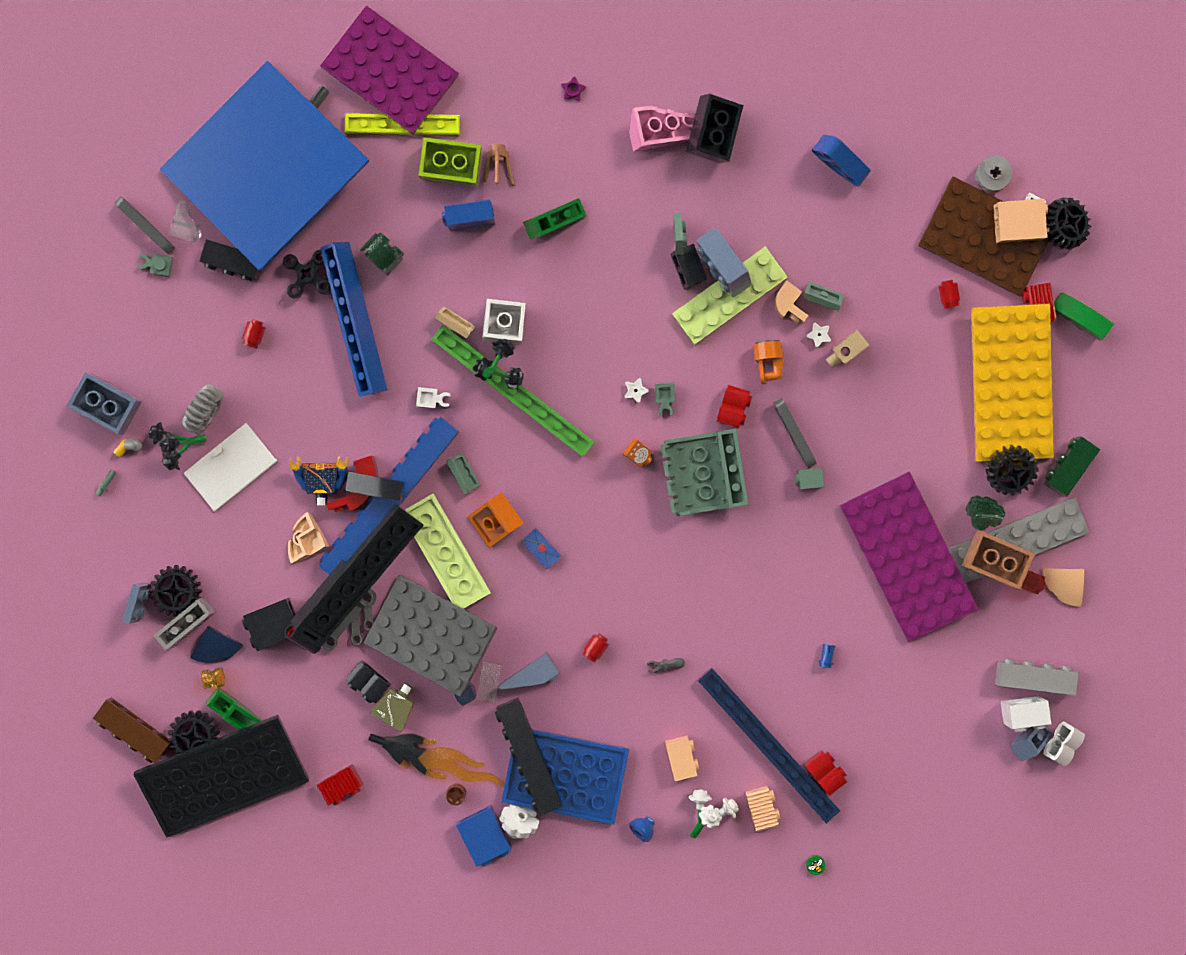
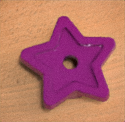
(573, 84)

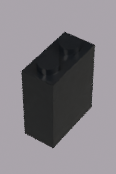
(269, 624)

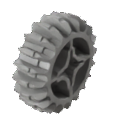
(203, 409)

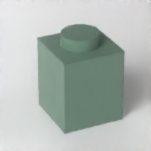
(809, 478)

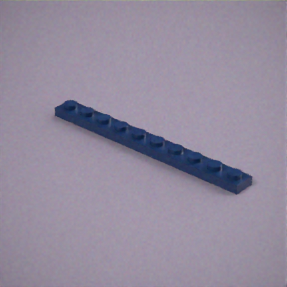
(768, 745)

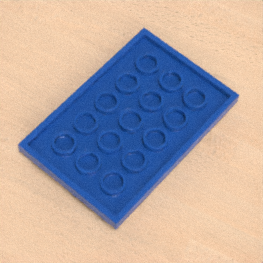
(584, 774)

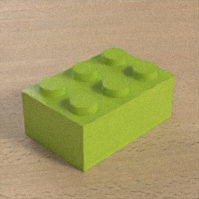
(450, 162)

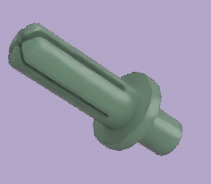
(106, 482)

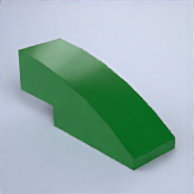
(1082, 316)
(231, 709)

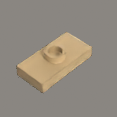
(455, 322)

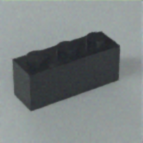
(229, 259)

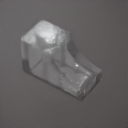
(182, 224)

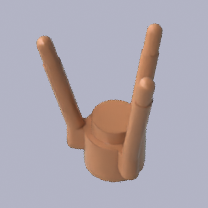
(498, 154)

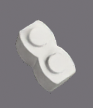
(1064, 743)

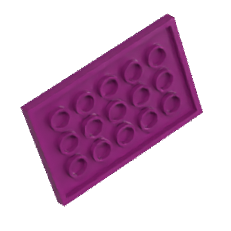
(389, 70)

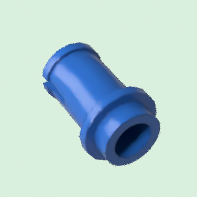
(827, 656)

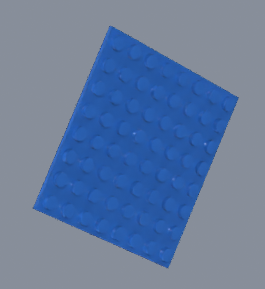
(264, 165)

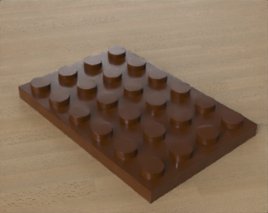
(965, 235)

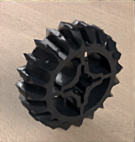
(1075, 230)
(996, 473)
(175, 598)
(195, 728)

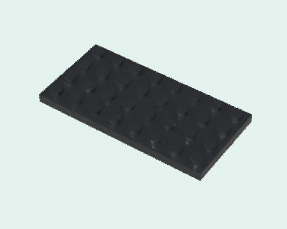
(221, 776)

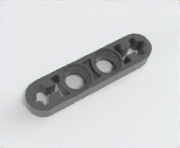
(144, 225)
(794, 433)

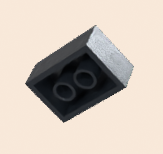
(714, 128)

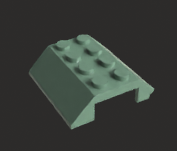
(704, 472)

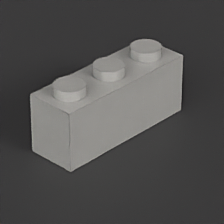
(184, 623)

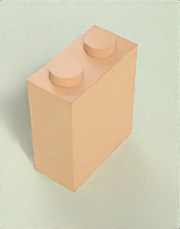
(1020, 220)

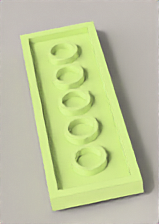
(715, 307)
(447, 554)

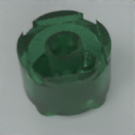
(382, 253)

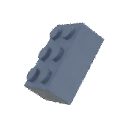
(723, 263)
(104, 403)

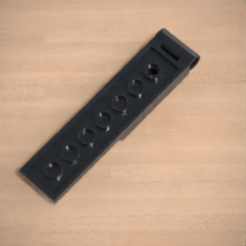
(351, 580)

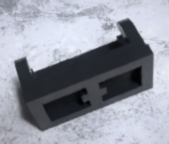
(689, 267)

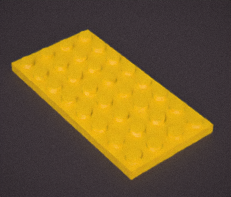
(1012, 379)

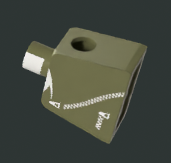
(395, 707)

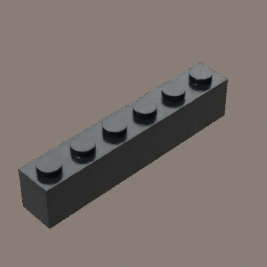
(530, 758)

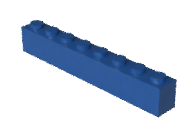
(353, 318)

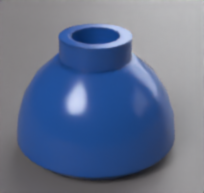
(642, 828)

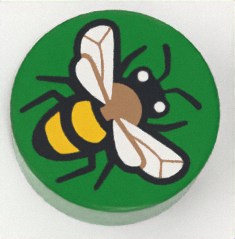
(815, 865)

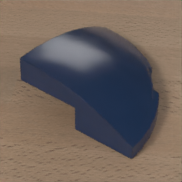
(215, 646)

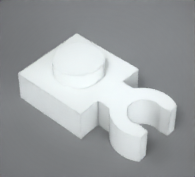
(428, 398)

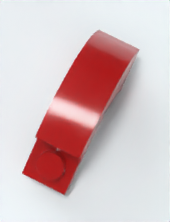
(355, 500)

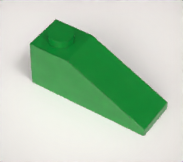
(554, 218)

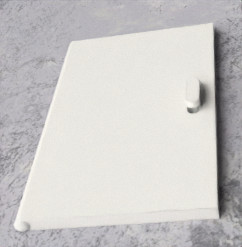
(226, 473)

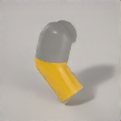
(127, 444)

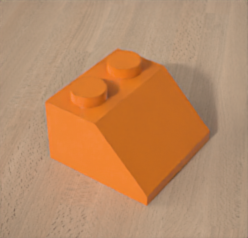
(495, 519)

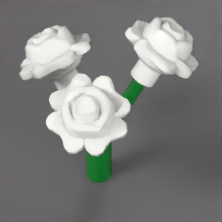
(709, 815)

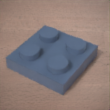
(135, 606)

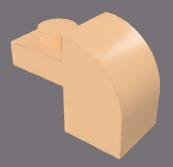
(785, 301)

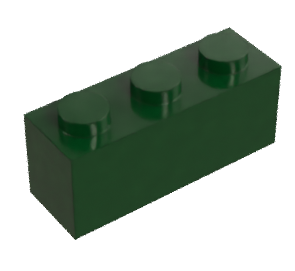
(1071, 466)

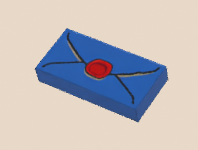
(541, 548)

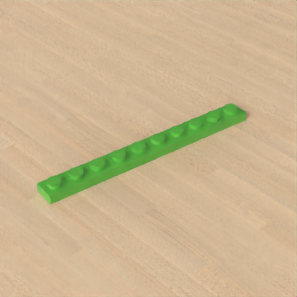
(520, 397)

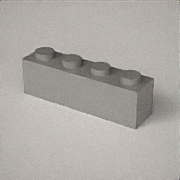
(1036, 678)

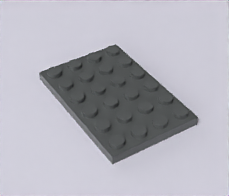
(430, 635)

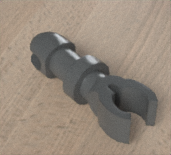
(678, 663)

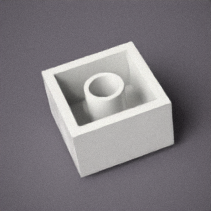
(503, 321)
(1026, 713)

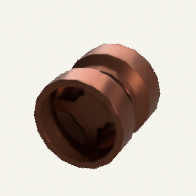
(453, 796)

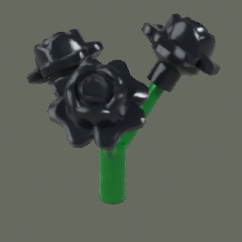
(485, 368)
(170, 443)

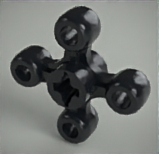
(302, 280)

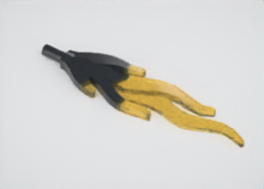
(425, 759)

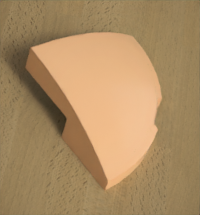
(307, 539)
(1066, 584)

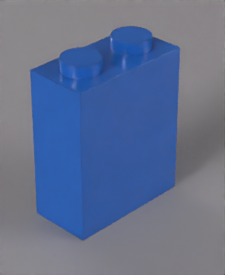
(468, 215)
(484, 836)

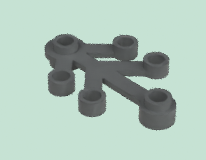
(353, 618)

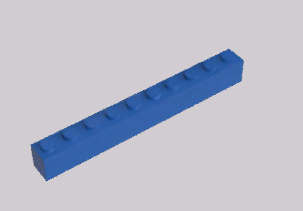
(411, 471)

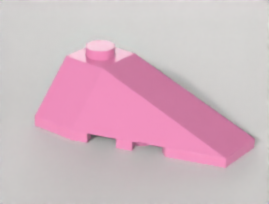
(658, 127)

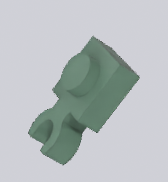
(158, 264)
(665, 394)

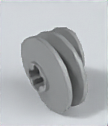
(1002, 169)

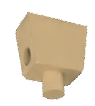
(854, 342)

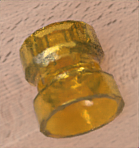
(213, 678)

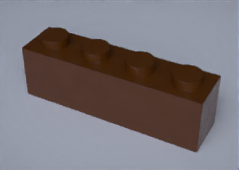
(132, 730)

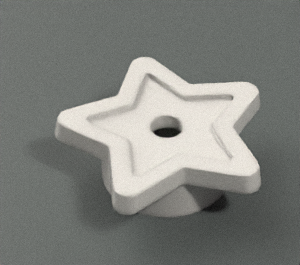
(819, 339)
(636, 385)

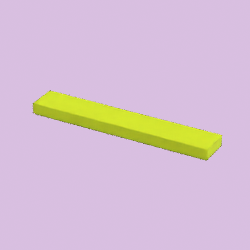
(384, 125)

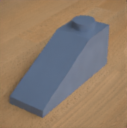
(535, 673)

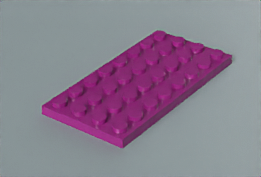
(909, 557)

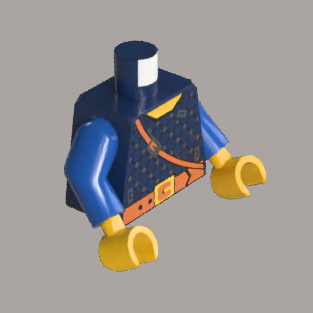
(320, 477)

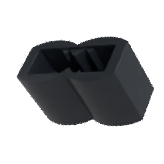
(368, 682)

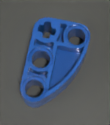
(841, 159)

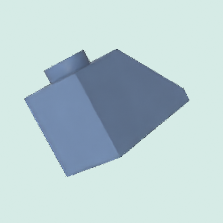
(1030, 742)

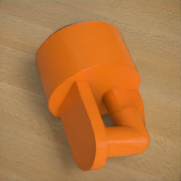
(769, 352)

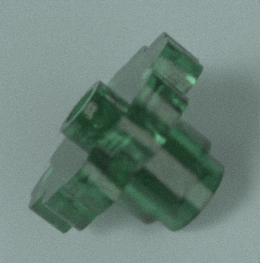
(984, 512)

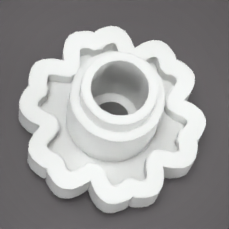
(519, 821)

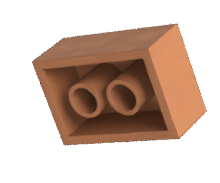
(998, 559)

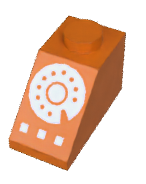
(638, 453)

